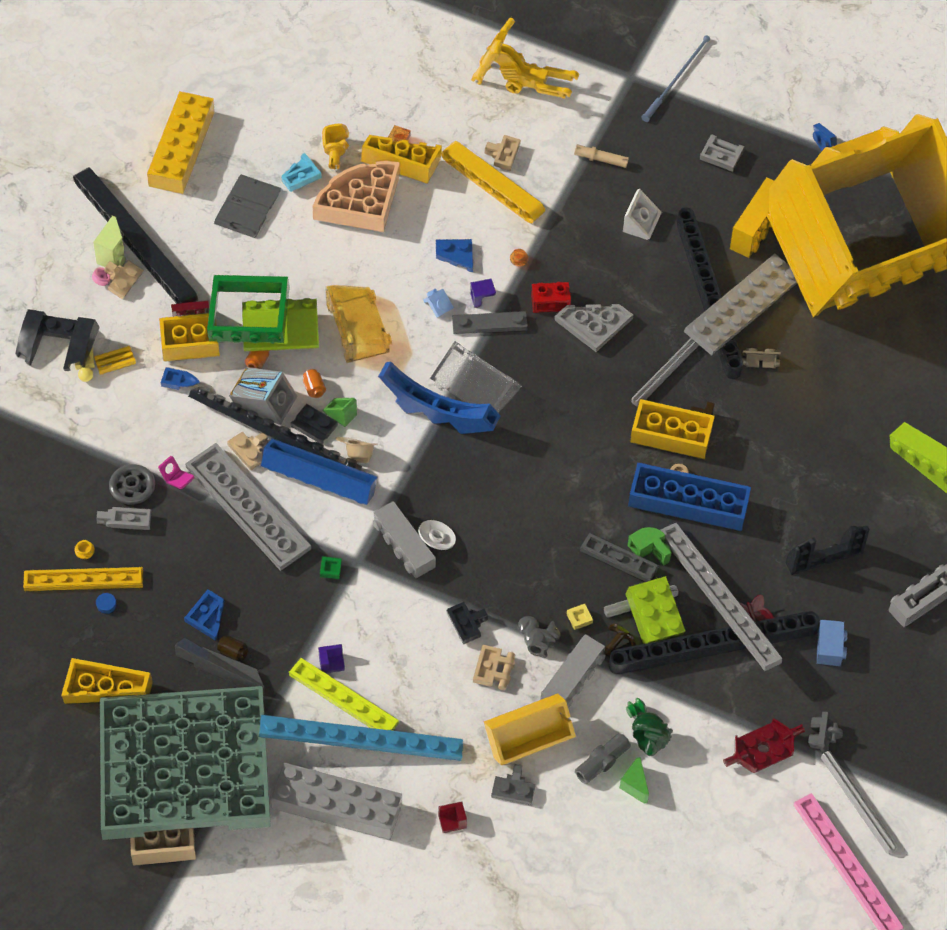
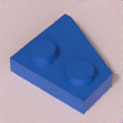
(823, 136)
(455, 252)
(206, 614)

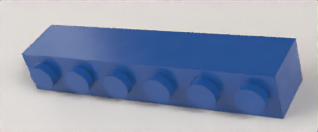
(319, 471)

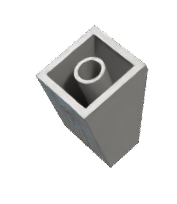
(265, 393)

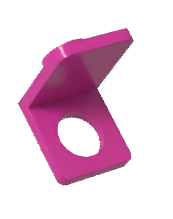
(177, 477)

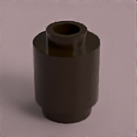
(232, 648)

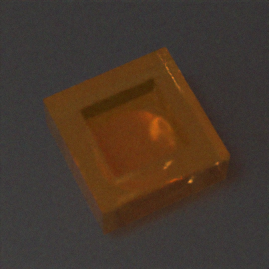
(399, 133)

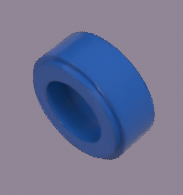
(106, 603)

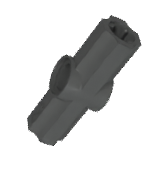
(602, 758)

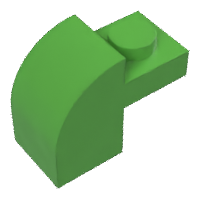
(650, 540)

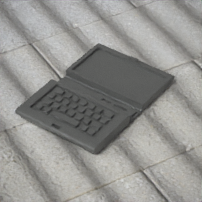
(247, 206)

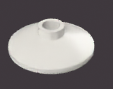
(437, 535)

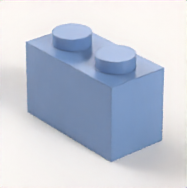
(830, 643)

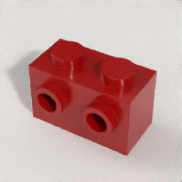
(550, 296)

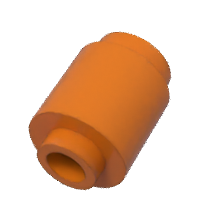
(257, 359)
(314, 383)

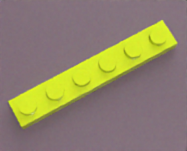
(342, 696)

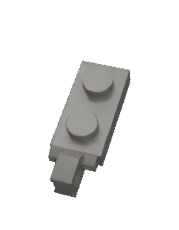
(125, 518)

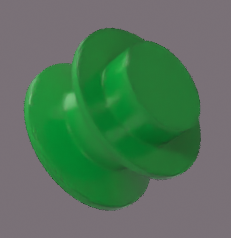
(635, 709)

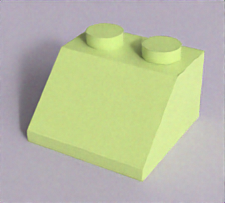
(109, 245)

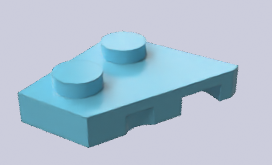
(301, 174)

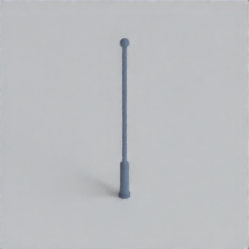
(646, 117)

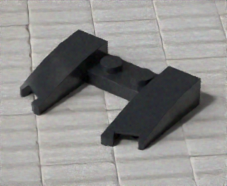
(37, 323)
(805, 557)

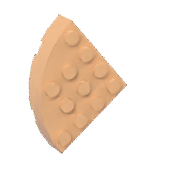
(359, 196)

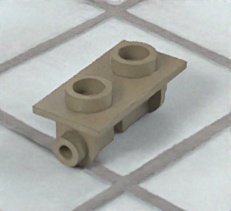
(768, 358)

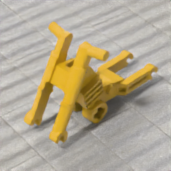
(518, 71)

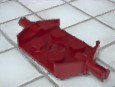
(773, 735)

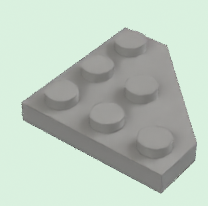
(594, 323)

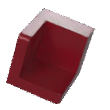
(452, 817)

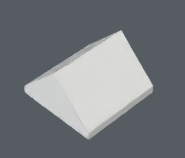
(641, 216)

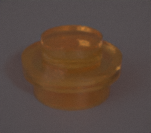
(519, 257)

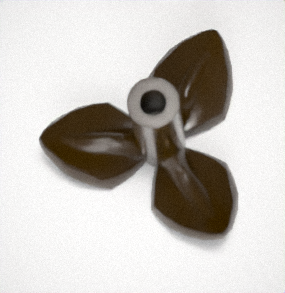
(622, 634)

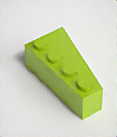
(922, 453)

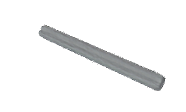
(665, 371)
(858, 802)

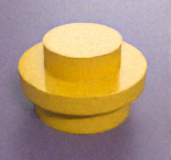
(84, 549)

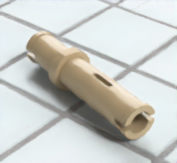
(594, 154)

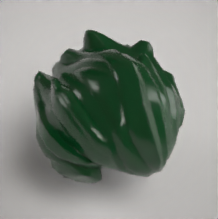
(651, 733)

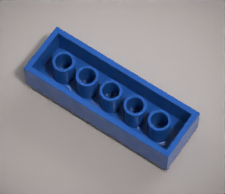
(689, 496)

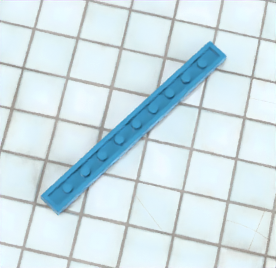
(361, 737)

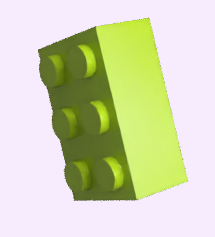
(655, 611)

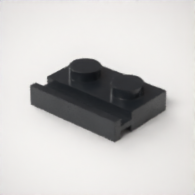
(314, 424)

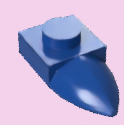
(177, 378)

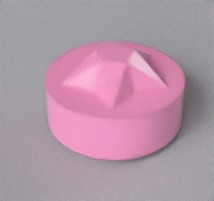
(100, 276)

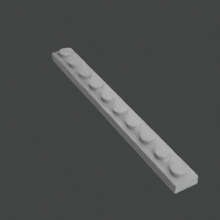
(721, 597)

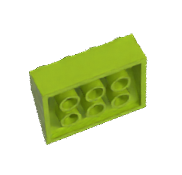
(301, 323)

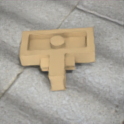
(503, 152)
(122, 277)
(248, 448)

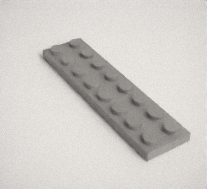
(742, 304)
(248, 506)

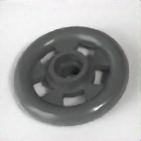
(136, 470)

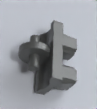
(828, 732)

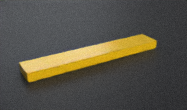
(83, 579)

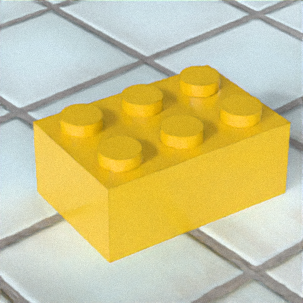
(186, 338)

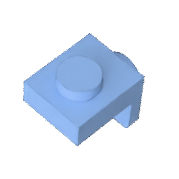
(438, 302)

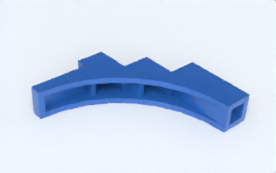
(438, 408)

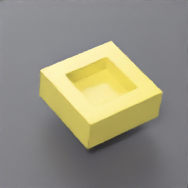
(579, 616)

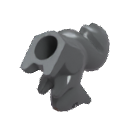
(538, 639)

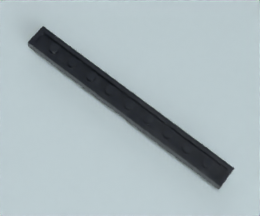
(267, 426)

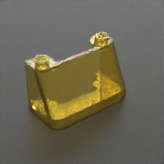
(357, 321)

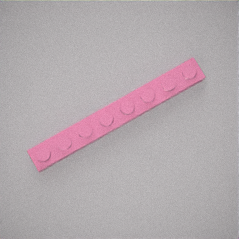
(847, 864)

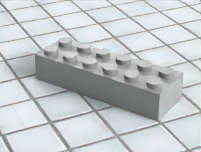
(336, 801)

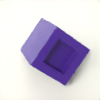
(481, 289)
(331, 658)

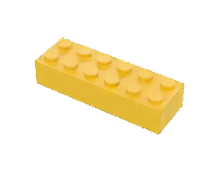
(181, 142)

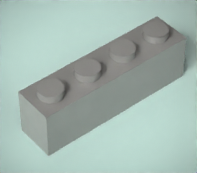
(404, 540)
(575, 670)

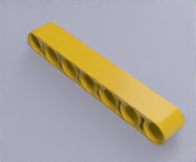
(493, 182)

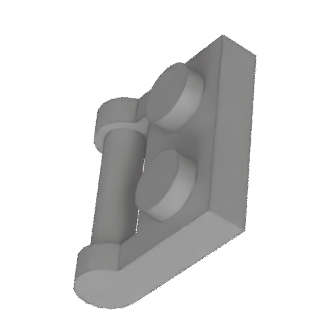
(720, 156)

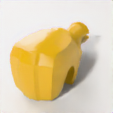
(335, 143)

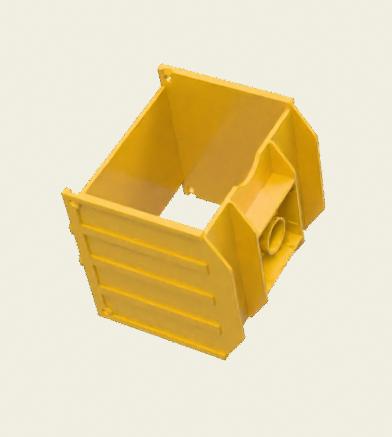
(812, 236)

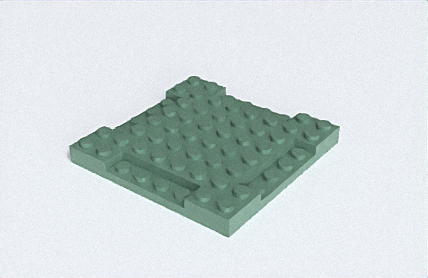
(183, 762)

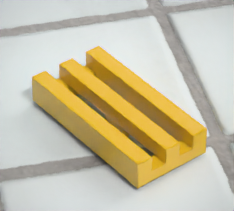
(114, 358)

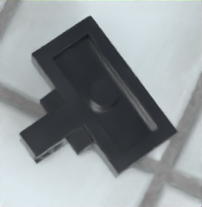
(466, 622)

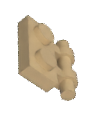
(487, 667)

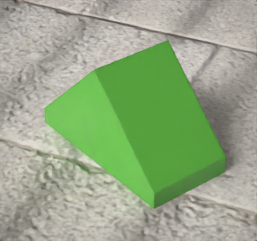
(342, 410)
(634, 782)

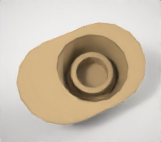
(357, 449)

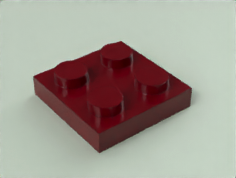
(190, 308)

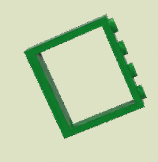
(249, 284)

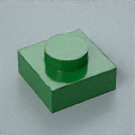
(330, 567)

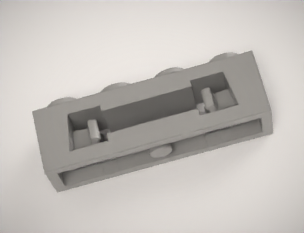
(903, 606)

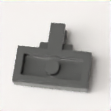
(513, 787)

